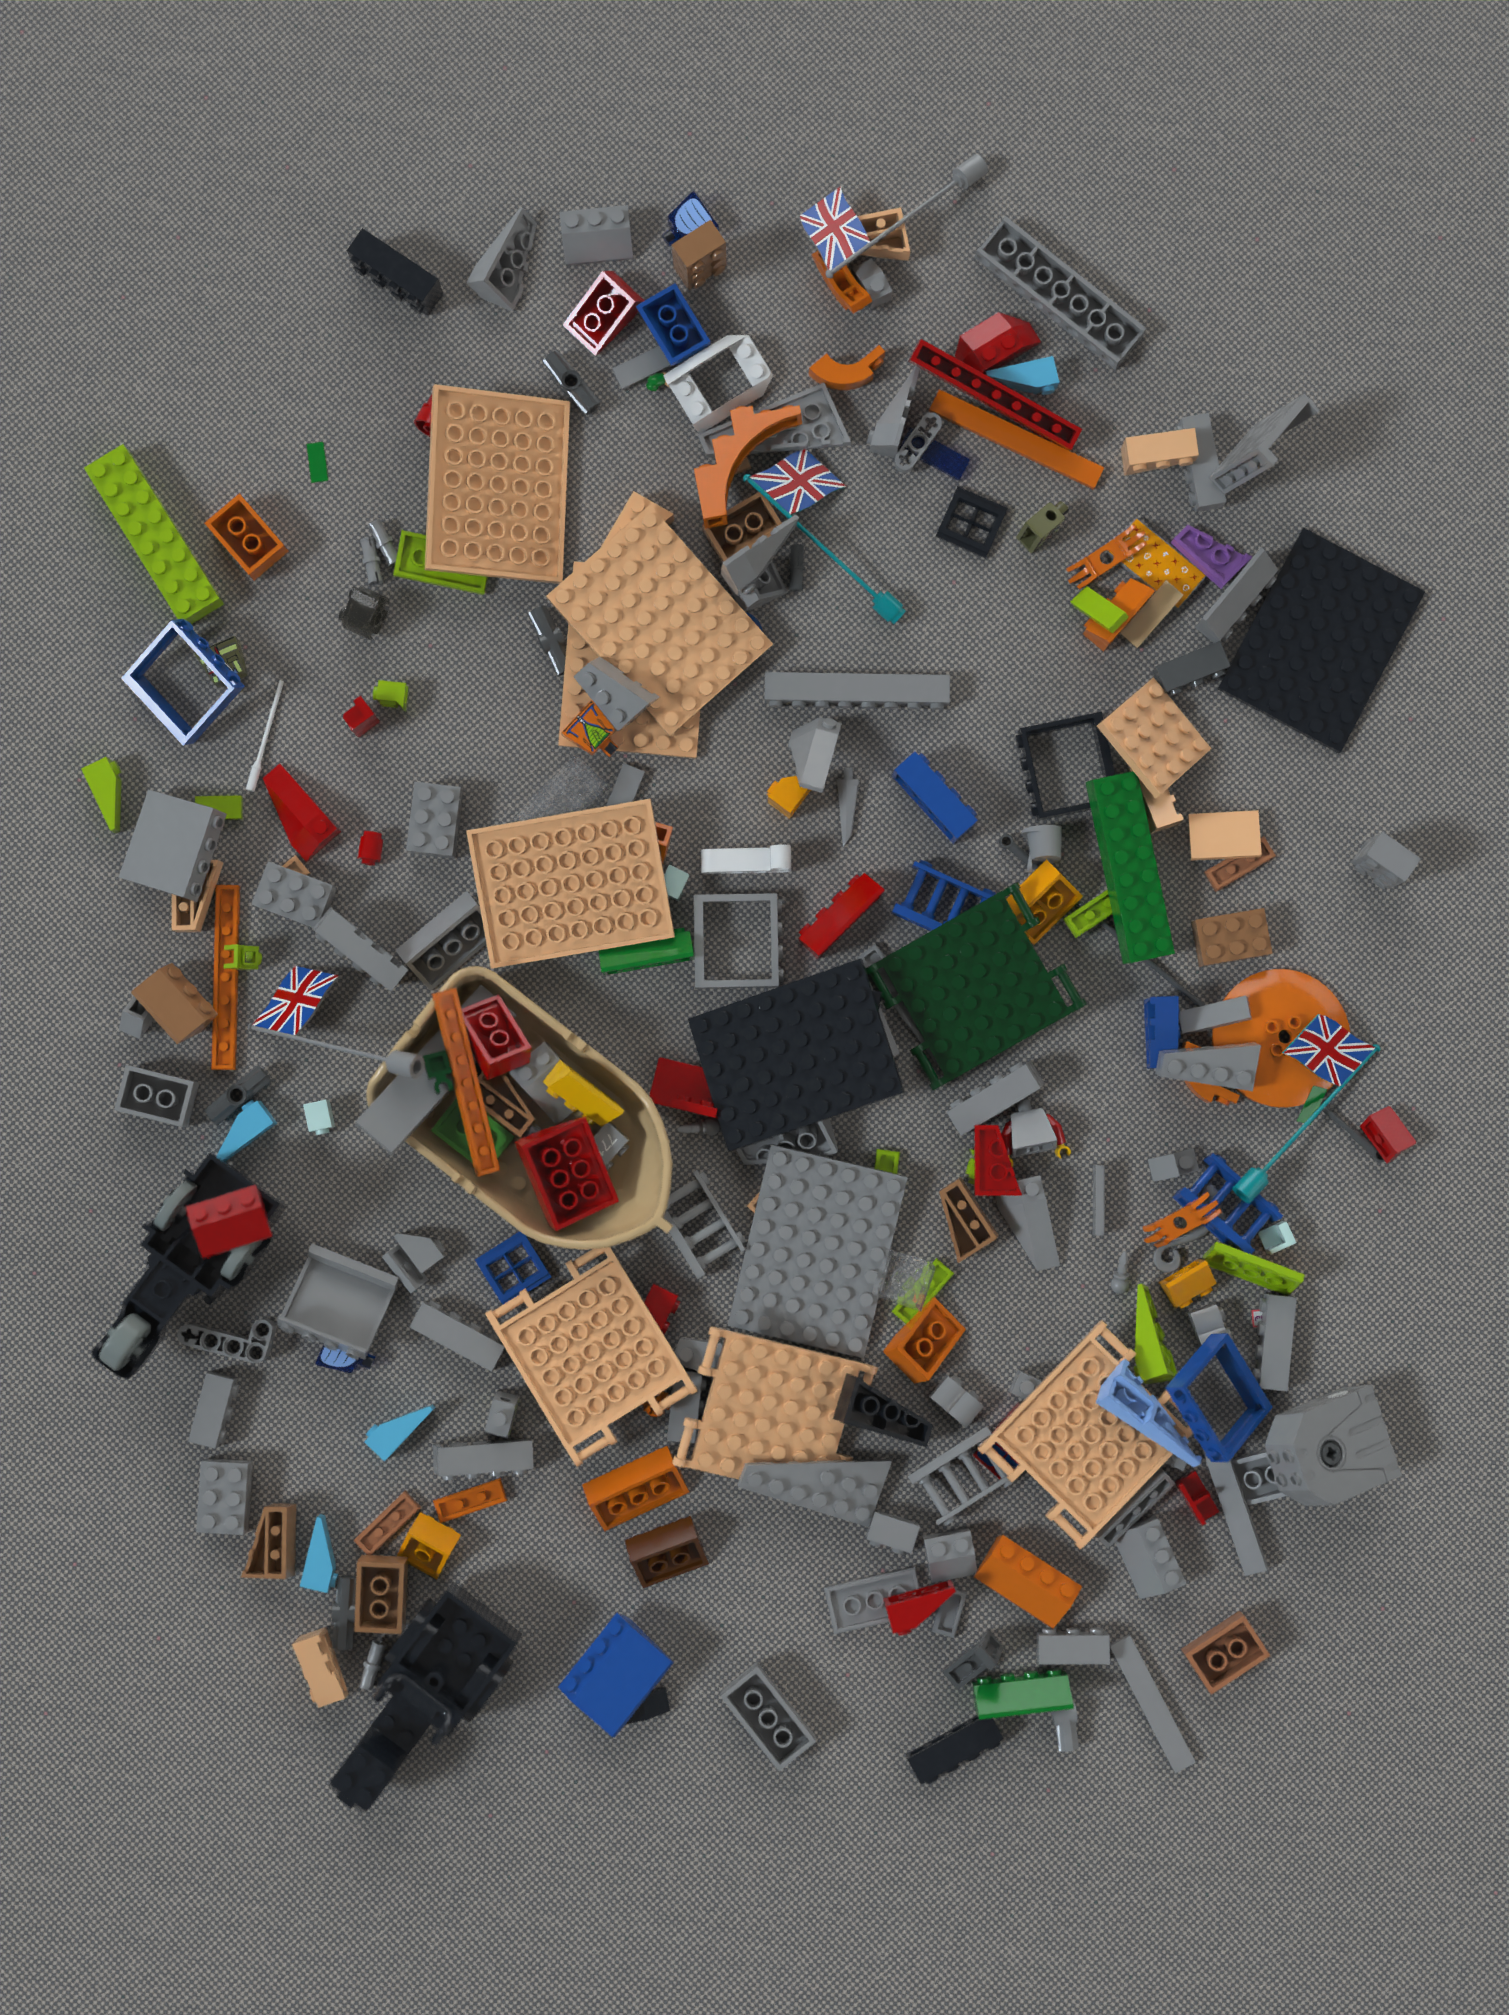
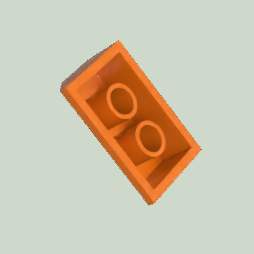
(1129, 598)

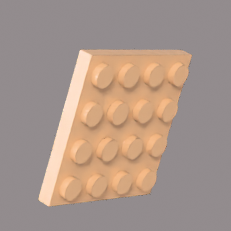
(1154, 737)

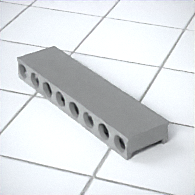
(1060, 293)
(409, 1100)

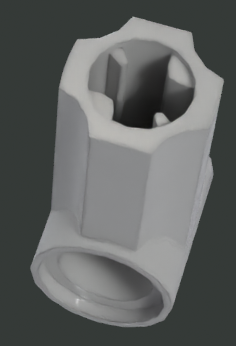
(1066, 1730)

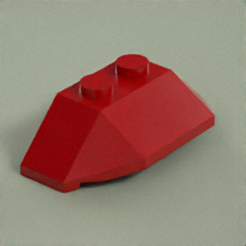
(995, 342)

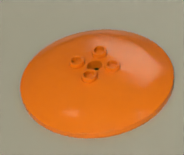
(1279, 1003)

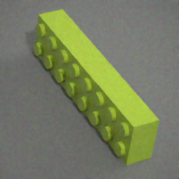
(153, 535)

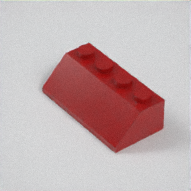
(841, 915)

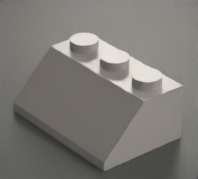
(596, 235)
(1149, 1558)

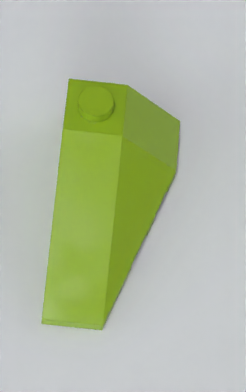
(1152, 1357)

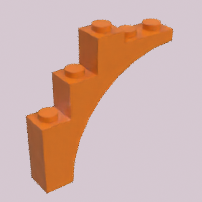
(730, 451)

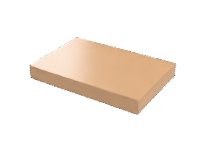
(1224, 835)

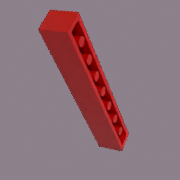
(995, 395)

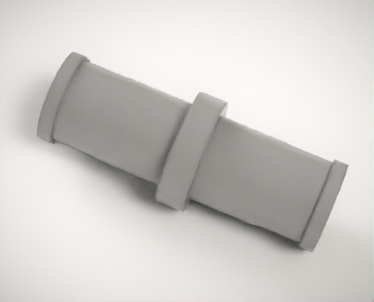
(383, 541)
(371, 561)
(372, 1664)

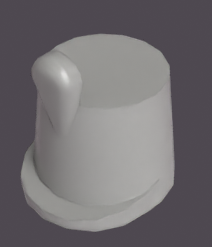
(1043, 844)

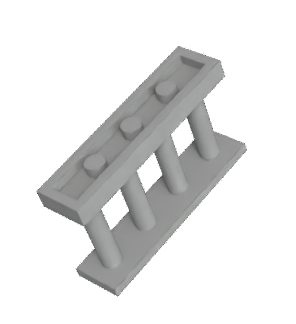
(687, 1243)
(943, 1465)

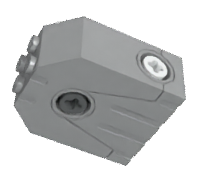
(1331, 1448)

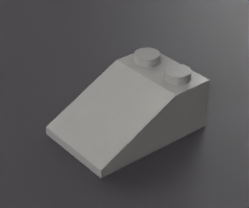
(531, 1080)
(1256, 1477)

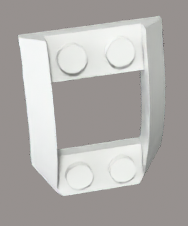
(691, 396)

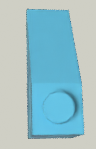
(1030, 376)
(246, 1128)
(392, 1433)
(320, 1561)

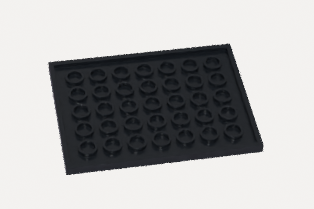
(1321, 640)
(795, 1055)

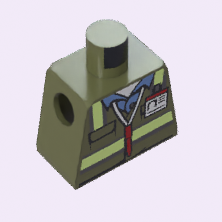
(1042, 525)
(232, 653)

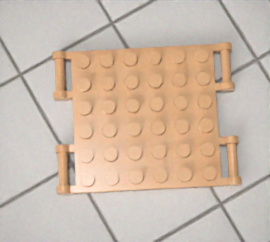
(591, 1352)
(767, 1405)
(1077, 1446)

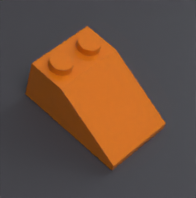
(924, 1341)

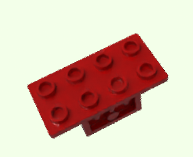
(682, 1088)

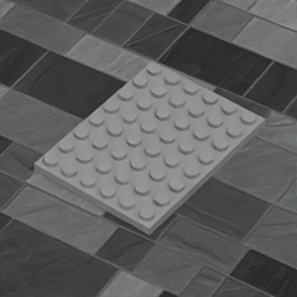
(816, 1250)

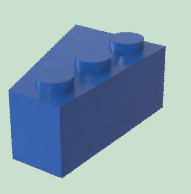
(1161, 1026)

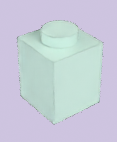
(319, 1117)

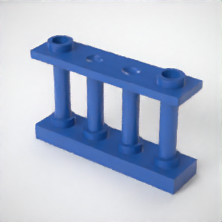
(926, 919)
(1224, 1228)

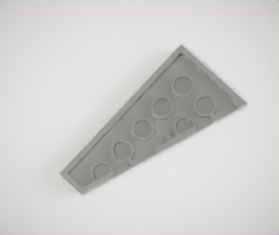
(819, 427)
(829, 1487)

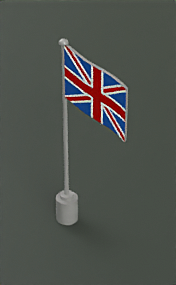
(840, 233)
(297, 1003)

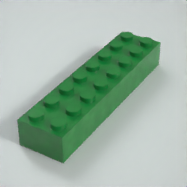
(1130, 867)

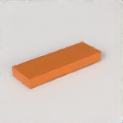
(470, 1500)

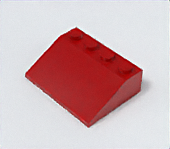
(567, 1172)

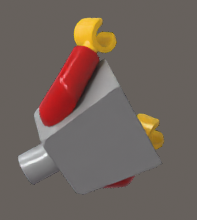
(1032, 1132)

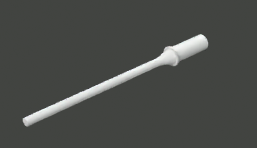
(256, 768)

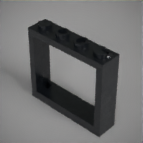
(1027, 763)

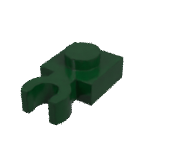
(437, 1068)

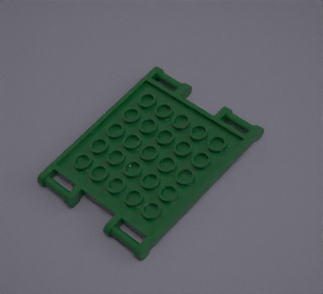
(975, 986)

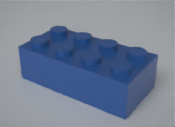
(934, 797)

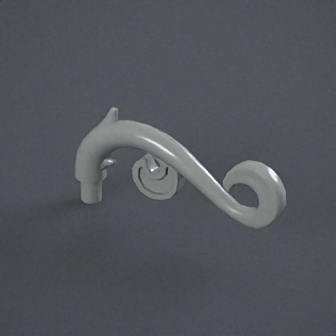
(1192, 1235)

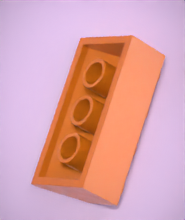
(635, 1488)
(1027, 1581)

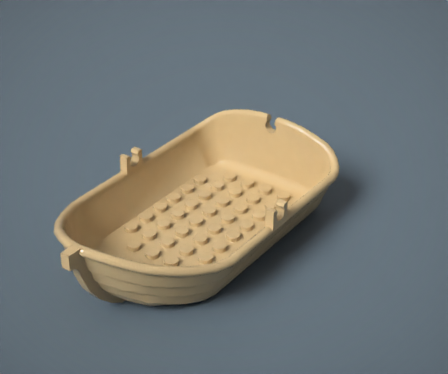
(638, 1176)

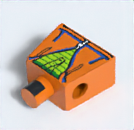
(591, 731)

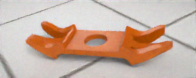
(1119, 550)
(1189, 1213)

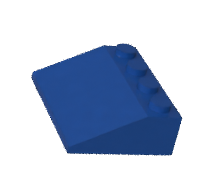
(615, 1674)

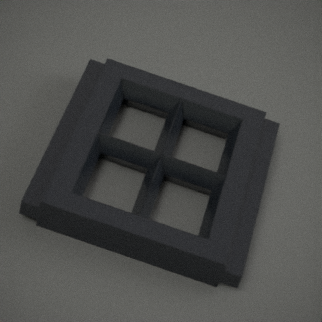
(978, 503)

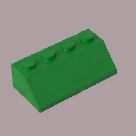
(647, 954)
(1022, 1694)

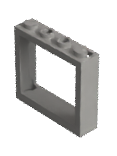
(776, 950)

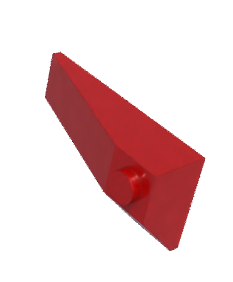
(301, 817)

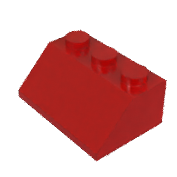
(229, 1221)

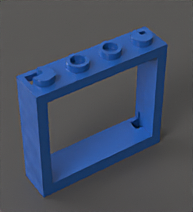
(157, 703)
(1245, 1384)

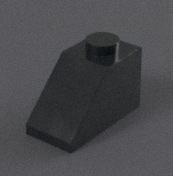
(654, 1705)

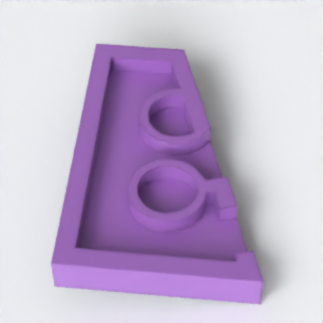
(1215, 560)

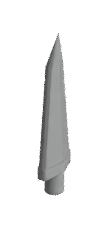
(847, 802)

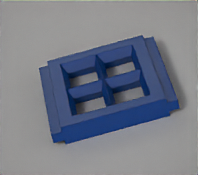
(503, 1250)

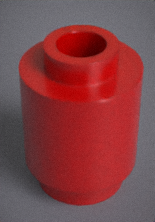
(370, 848)

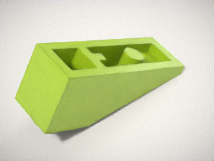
(106, 787)

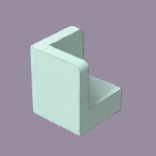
(675, 881)
(1276, 1237)

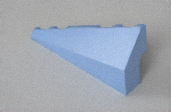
(1131, 1403)

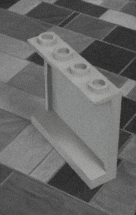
(1252, 453)
(172, 845)
(338, 1302)

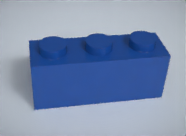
(673, 325)

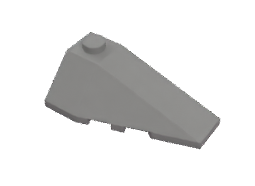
(890, 427)
(813, 751)
(813, 1139)
(1031, 1222)

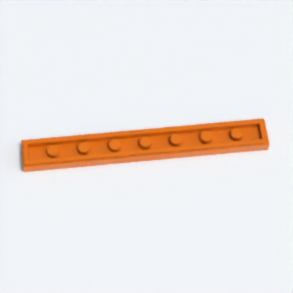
(1016, 439)
(225, 980)
(466, 1082)

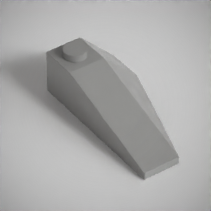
(501, 268)
(748, 564)

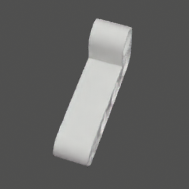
(746, 860)

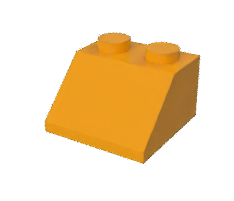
(786, 795)
(1188, 1282)
(429, 1545)

